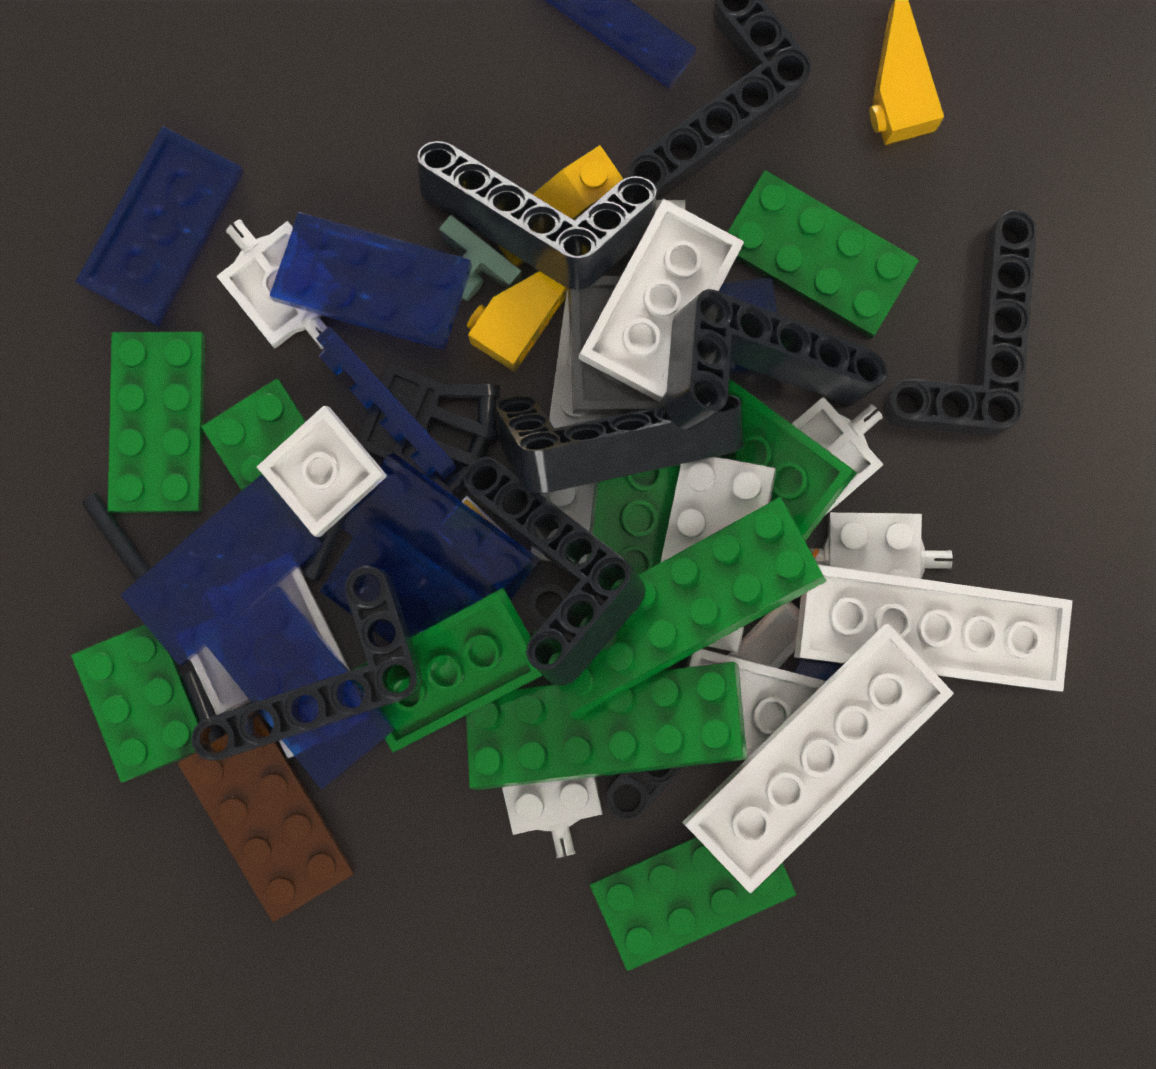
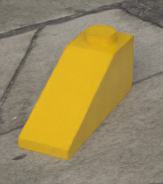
(904, 90)
(576, 188)
(516, 319)

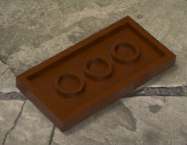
(268, 824)

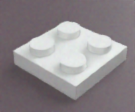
(322, 471)

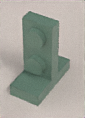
(482, 257)

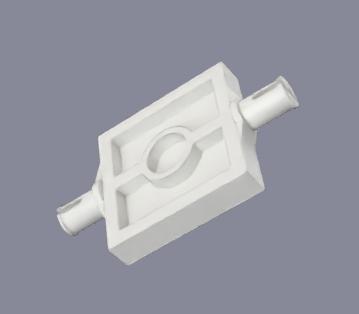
(252, 280)
(843, 439)
(879, 544)
(553, 808)

